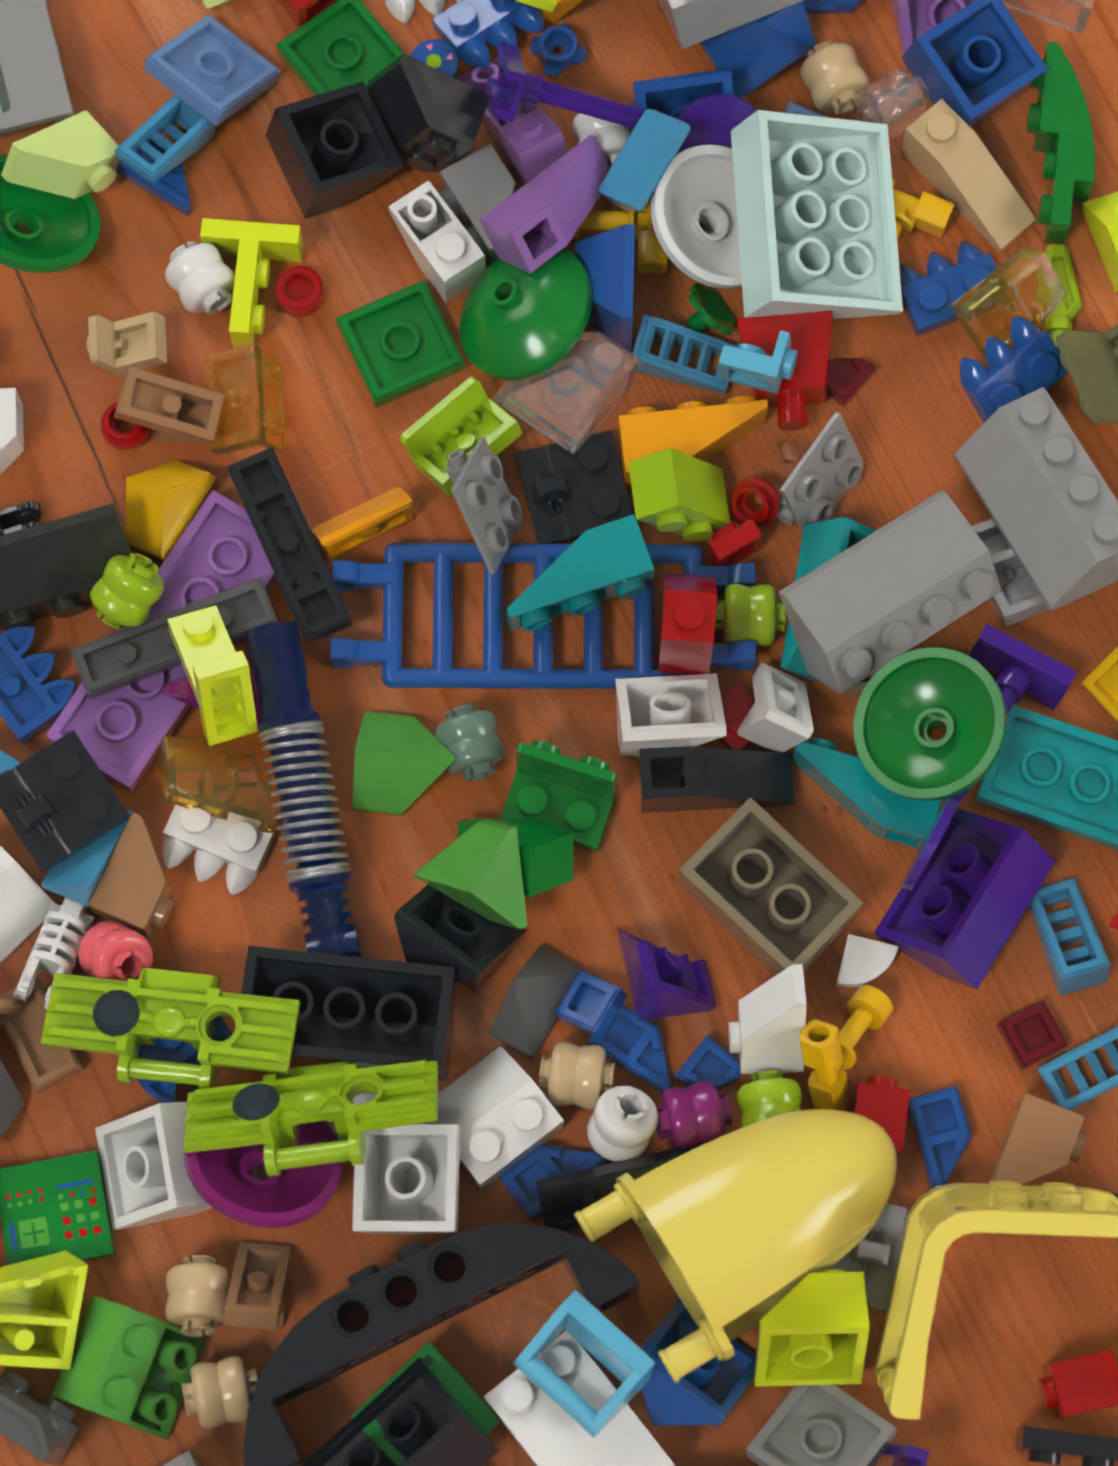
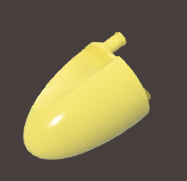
(752, 1218)

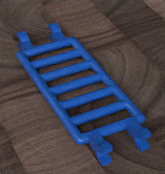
(388, 652)

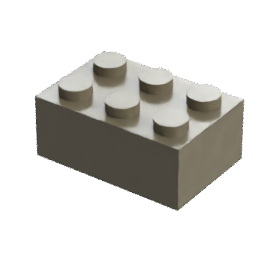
(769, 890)

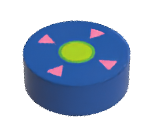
(437, 55)

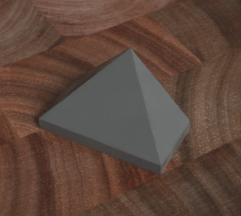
(532, 1001)

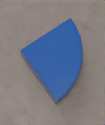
(709, 1064)

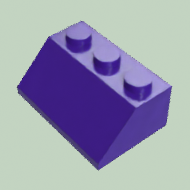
(967, 897)

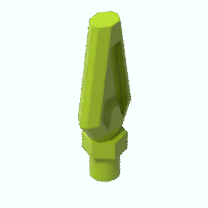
(1070, 304)

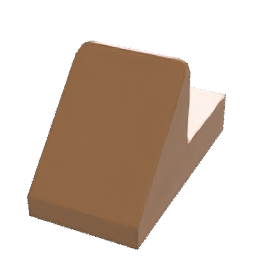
(170, 406)
(258, 1287)

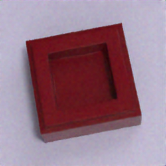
(1032, 1035)

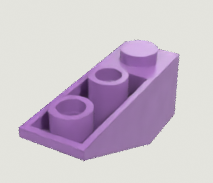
(527, 142)
(548, 208)

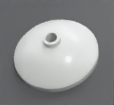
(693, 191)

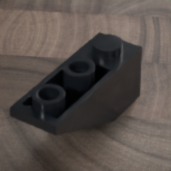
(712, 778)

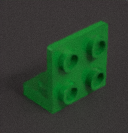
(562, 792)

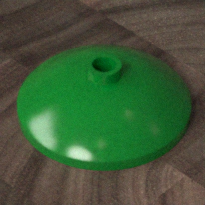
(44, 229)
(525, 321)
(906, 705)

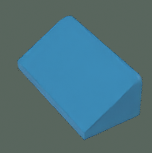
(643, 160)
(81, 872)

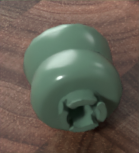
(473, 740)

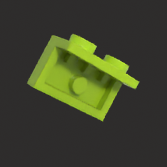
(455, 425)

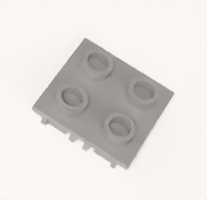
(821, 476)
(485, 501)

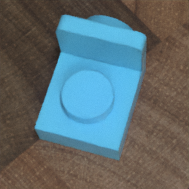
(753, 368)

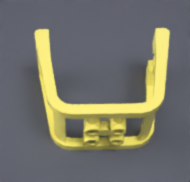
(928, 1233)

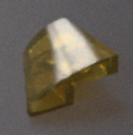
(1018, 287)
(218, 777)

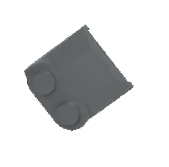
(35, 1426)

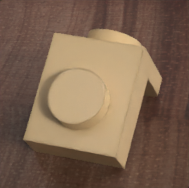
(127, 342)

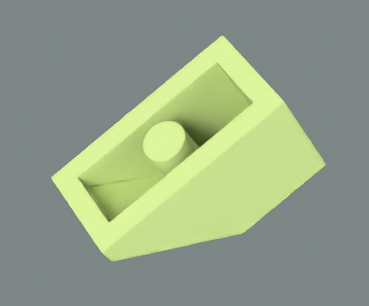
(64, 158)

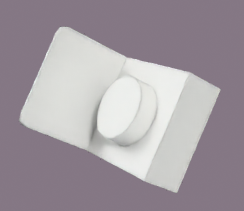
(780, 711)

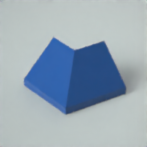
(762, 48)
(611, 271)
(701, 1395)

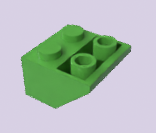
(129, 1367)

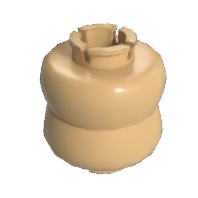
(834, 77)
(576, 1075)
(197, 1295)
(219, 1392)

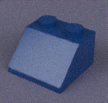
(975, 60)

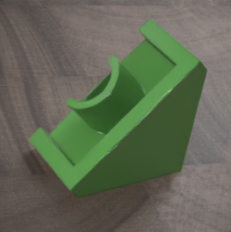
(395, 762)
(482, 873)

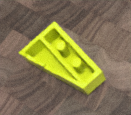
(41, 1310)

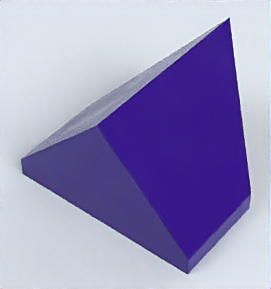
(663, 981)

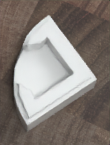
(864, 961)

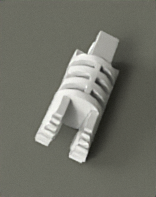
(56, 946)

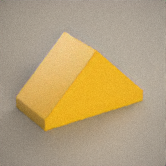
(162, 505)

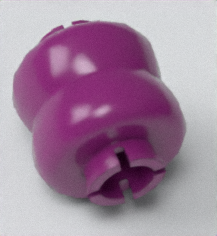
(692, 1115)

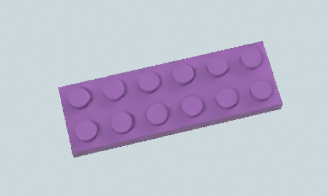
(128, 724)

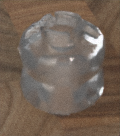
(894, 101)

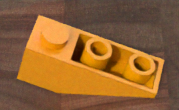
(689, 428)

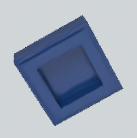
(590, 1004)

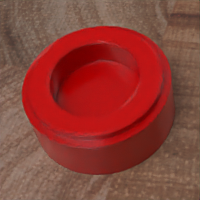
(299, 291)

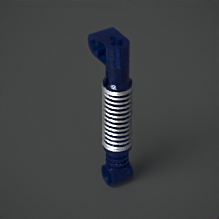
(302, 788)

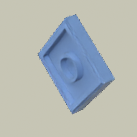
(211, 70)

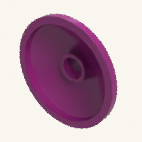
(275, 1201)

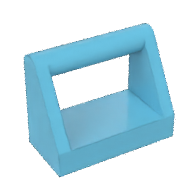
(601, 1340)

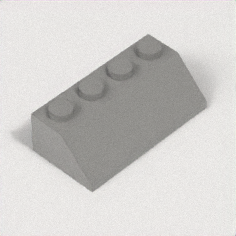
(1045, 498)
(889, 592)

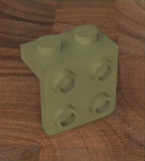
(1094, 369)

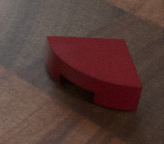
(847, 378)

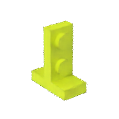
(254, 247)
(216, 674)

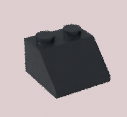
(427, 112)
(332, 148)

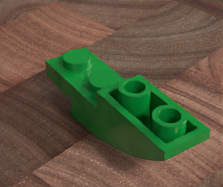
(1066, 137)

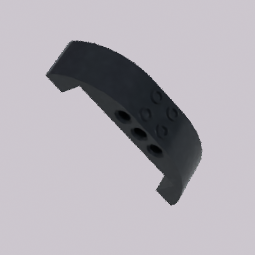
(493, 1261)

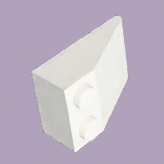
(557, 1439)

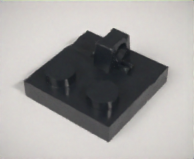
(573, 491)
(59, 801)

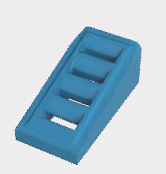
(163, 120)
(663, 368)
(1076, 967)
(1055, 1084)

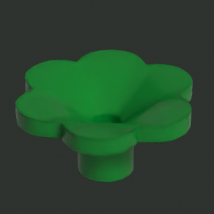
(710, 311)

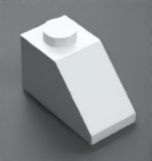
(771, 1024)

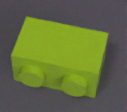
(679, 494)

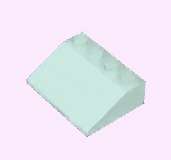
(815, 216)

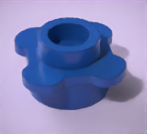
(553, 37)

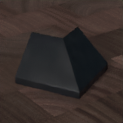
(451, 935)

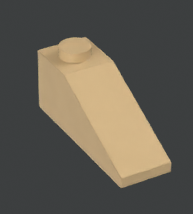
(966, 175)

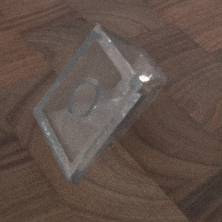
(575, 393)

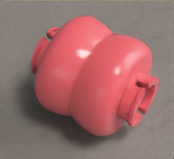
(114, 951)

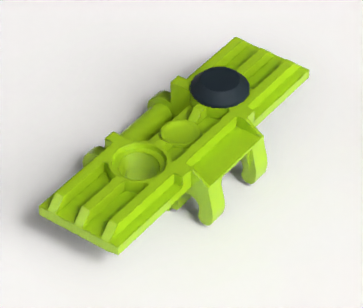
(171, 1006)
(273, 1108)

